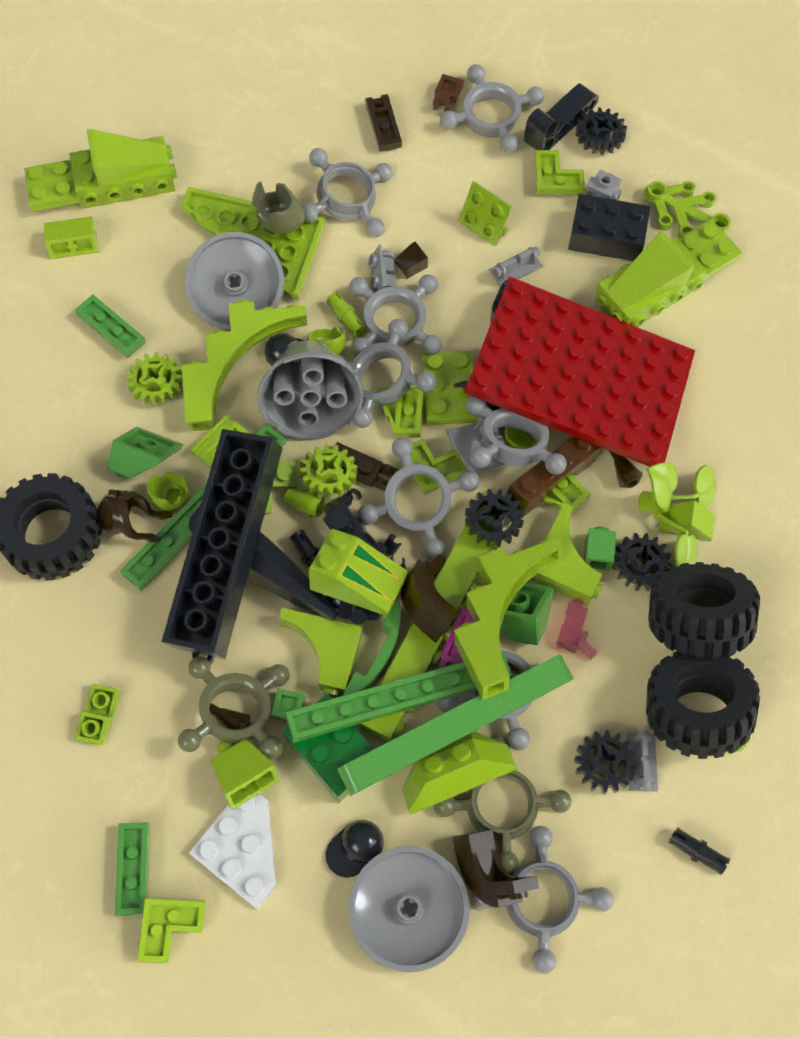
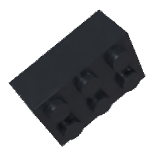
(609, 227)

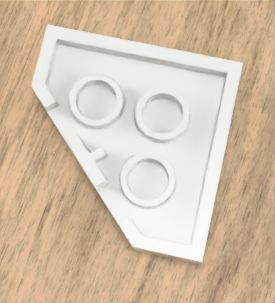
(241, 850)

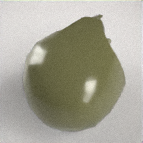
(278, 210)

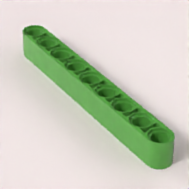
(453, 726)

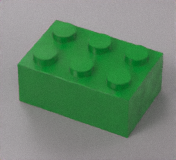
(328, 753)

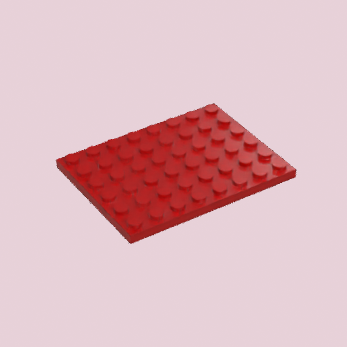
(582, 373)

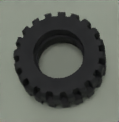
(64, 553)
(703, 610)
(696, 731)

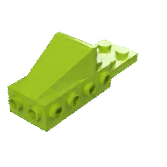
(107, 173)
(665, 273)

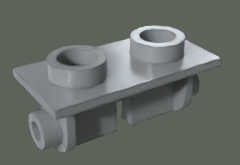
(380, 264)
(517, 266)
(646, 770)

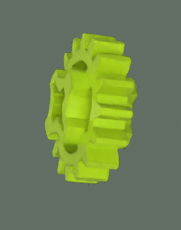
(154, 379)
(328, 471)

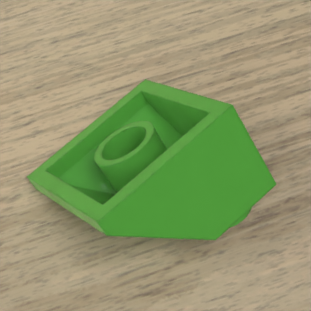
(139, 451)
(528, 614)

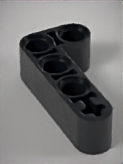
(548, 128)

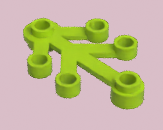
(682, 206)

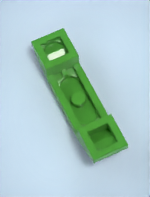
(391, 627)

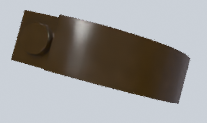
(424, 603)
(485, 873)

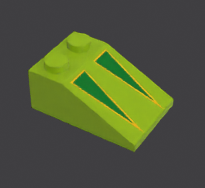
(356, 573)

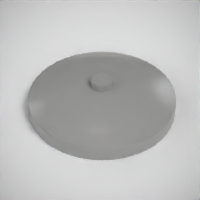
(230, 270)
(409, 909)

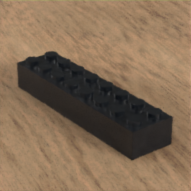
(222, 544)

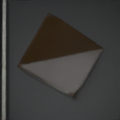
(412, 260)

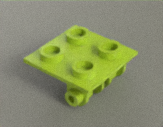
(485, 213)

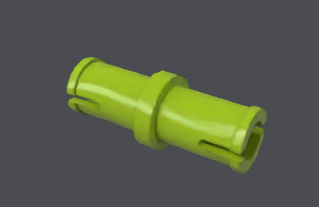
(346, 314)

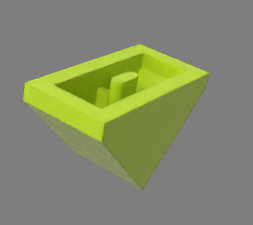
(691, 517)

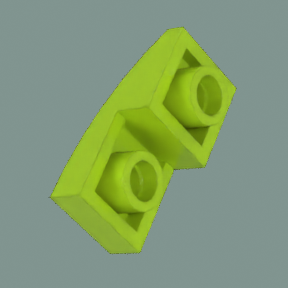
(98, 715)

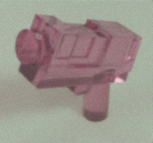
(571, 631)

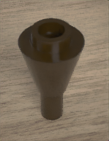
(627, 473)
(229, 718)

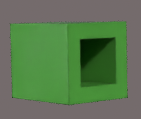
(600, 548)

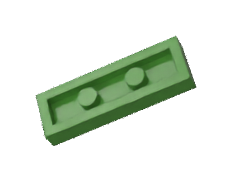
(110, 326)
(132, 868)

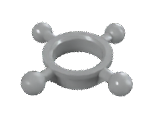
(495, 91)
(382, 173)
(427, 285)
(424, 381)
(402, 449)
(481, 456)
(517, 737)
(600, 899)

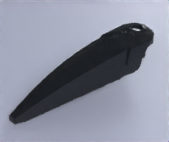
(282, 577)

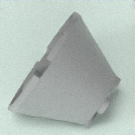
(309, 392)

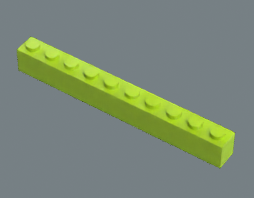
(418, 650)

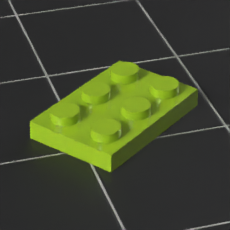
(445, 402)

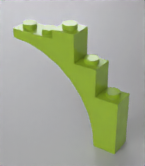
(248, 327)
(487, 604)

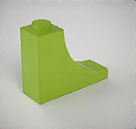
(571, 574)
(334, 644)

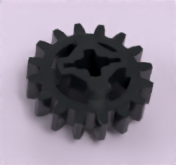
(601, 131)
(504, 512)
(630, 564)
(601, 750)

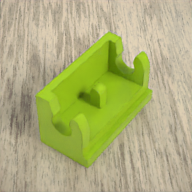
(70, 237)

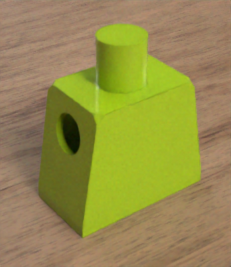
(242, 772)

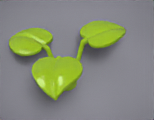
(663, 483)

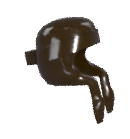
(115, 512)

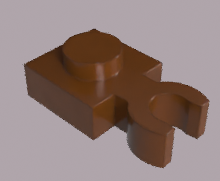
(447, 91)

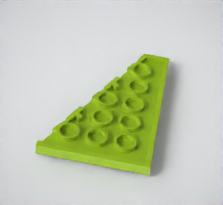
(227, 214)

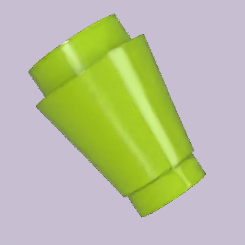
(305, 502)

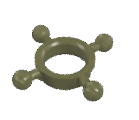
(199, 668)
(558, 801)

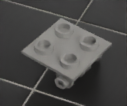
(470, 437)

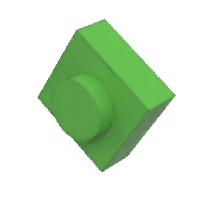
(286, 701)

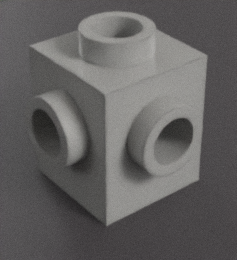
(604, 185)

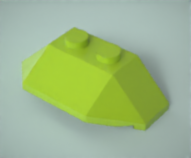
(456, 770)

